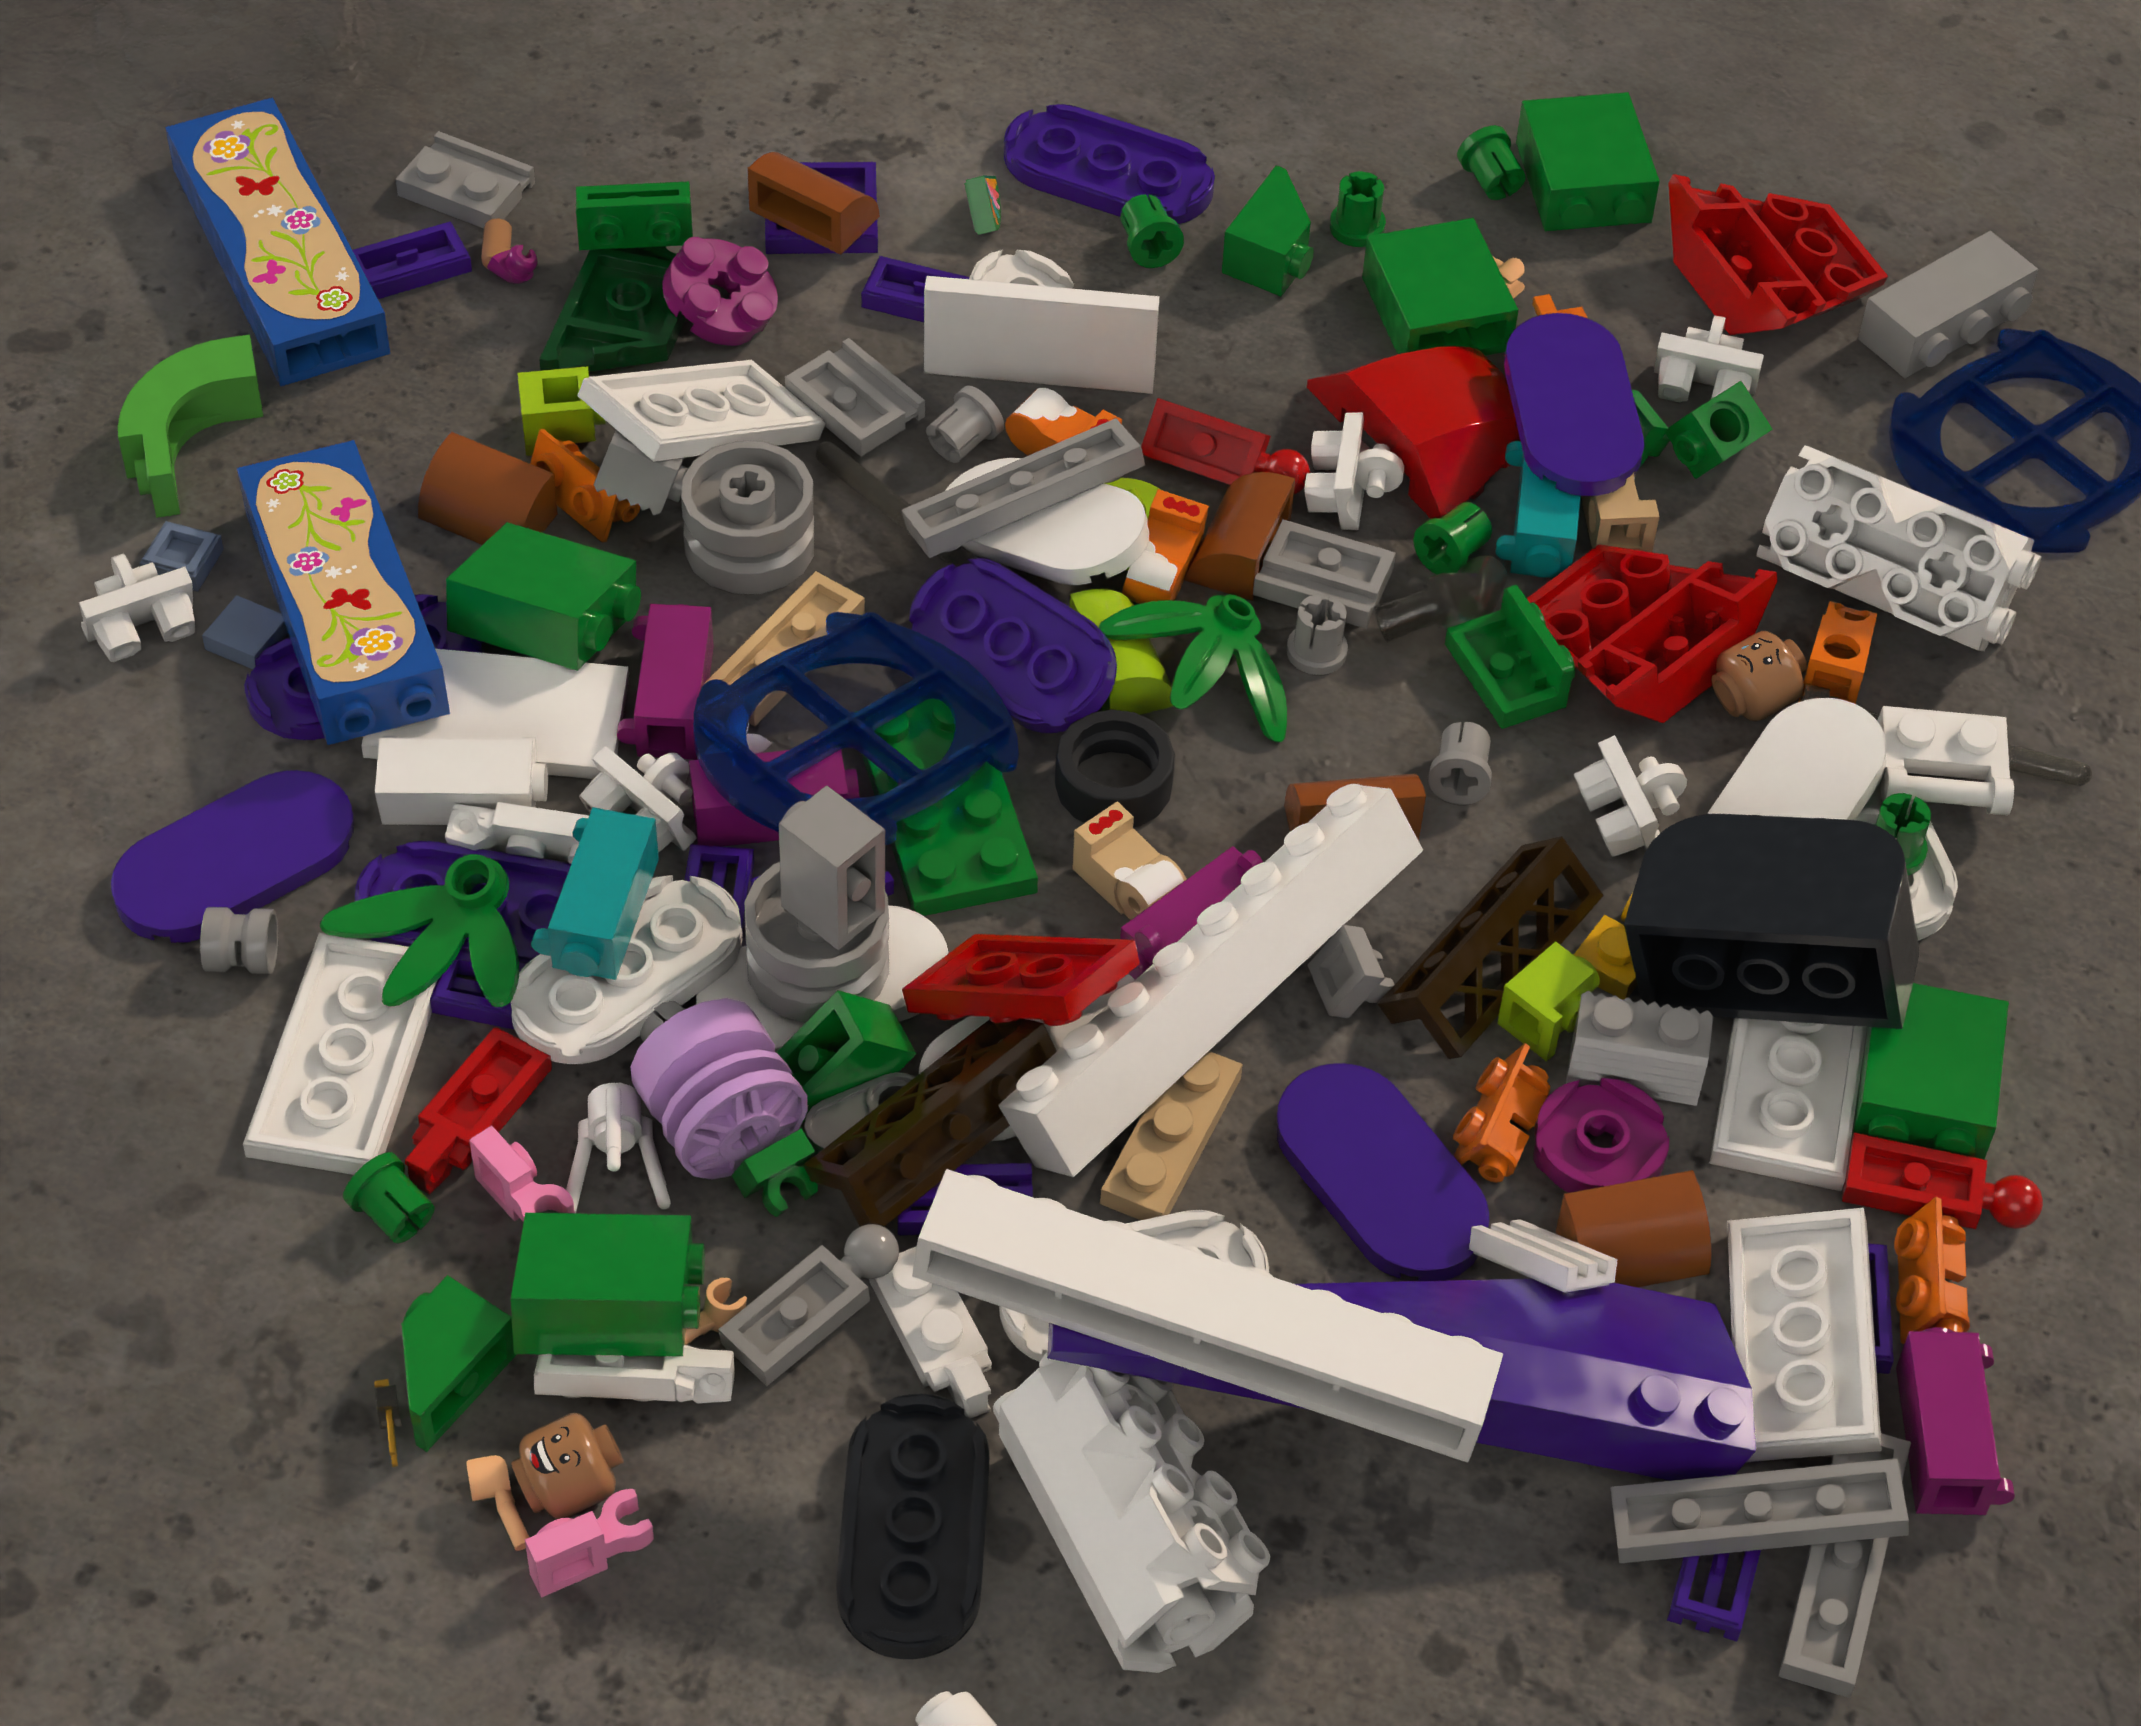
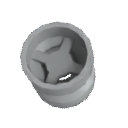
(239, 940)

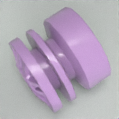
(717, 1086)

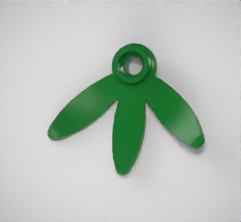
(1225, 628)
(453, 918)

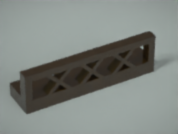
(1476, 933)
(931, 1122)

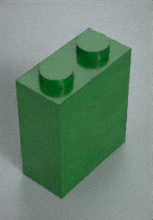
(1587, 161)
(1439, 288)
(542, 596)
(1937, 1075)
(606, 1284)

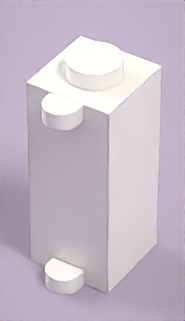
(426, 776)

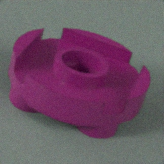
(732, 267)
(1614, 1107)

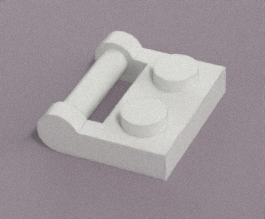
(1947, 747)

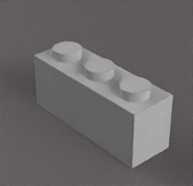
(1948, 304)

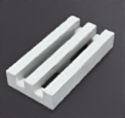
(1543, 1256)

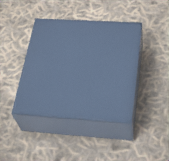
(184, 547)
(244, 631)

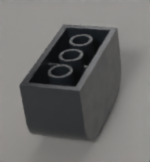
(1775, 920)

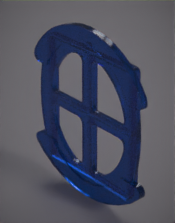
(2023, 354)
(762, 788)

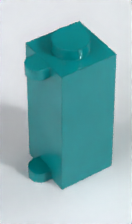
(1543, 524)
(601, 894)

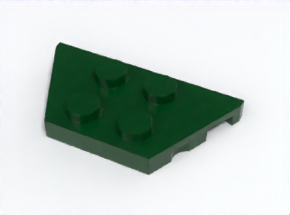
(615, 313)

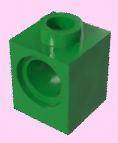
(1734, 420)

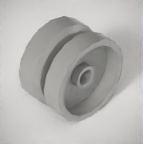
(748, 517)
(796, 967)

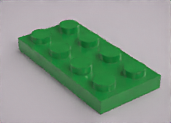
(967, 843)

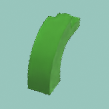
(177, 400)

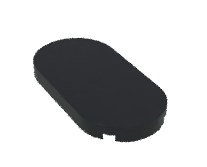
(913, 1527)

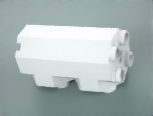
(1898, 550)
(1136, 1524)

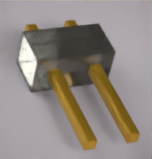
(388, 1413)

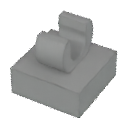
(1348, 972)

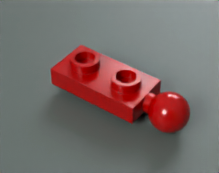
(1216, 446)
(1909, 1176)

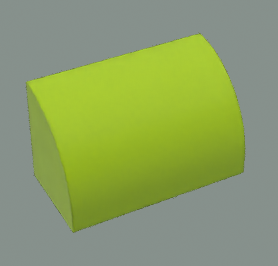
(1140, 676)

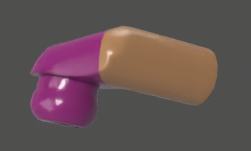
(501, 258)

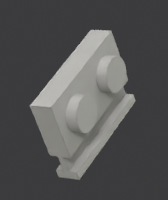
(464, 180)
(855, 396)
(1317, 562)

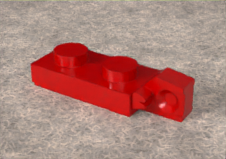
(478, 1095)

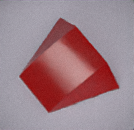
(1766, 258)
(1437, 412)
(1648, 626)

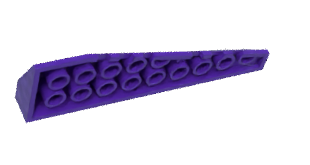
(1582, 1377)

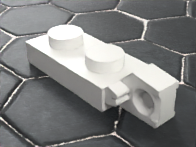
(514, 830)
(936, 1335)
(695, 1376)

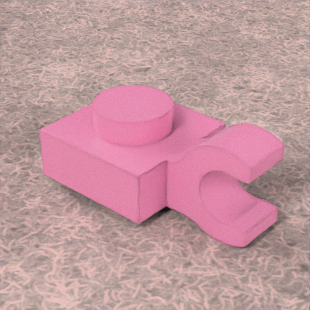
(508, 1177)
(579, 1547)

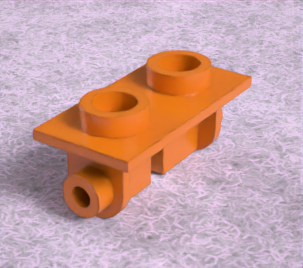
(575, 486)
(1508, 1094)
(1928, 1252)

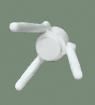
(614, 1128)

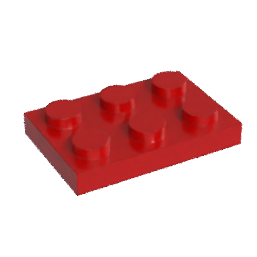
(1021, 978)

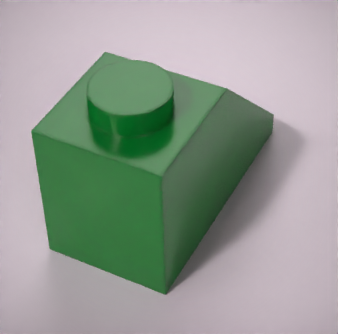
(1269, 237)
(846, 1046)
(451, 1355)

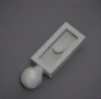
(808, 1303)

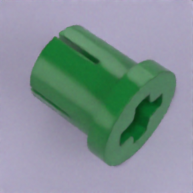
(1492, 161)
(1358, 209)
(1152, 235)
(1448, 542)
(1907, 829)
(381, 1190)

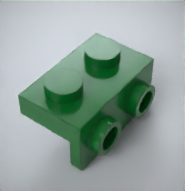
(633, 215)
(1513, 660)

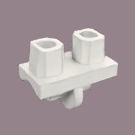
(1705, 359)
(1356, 470)
(134, 599)
(1614, 779)
(649, 795)

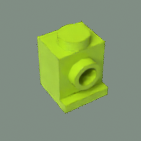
(552, 404)
(1546, 998)

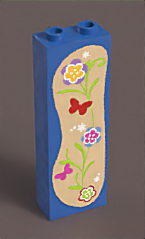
(278, 242)
(343, 593)

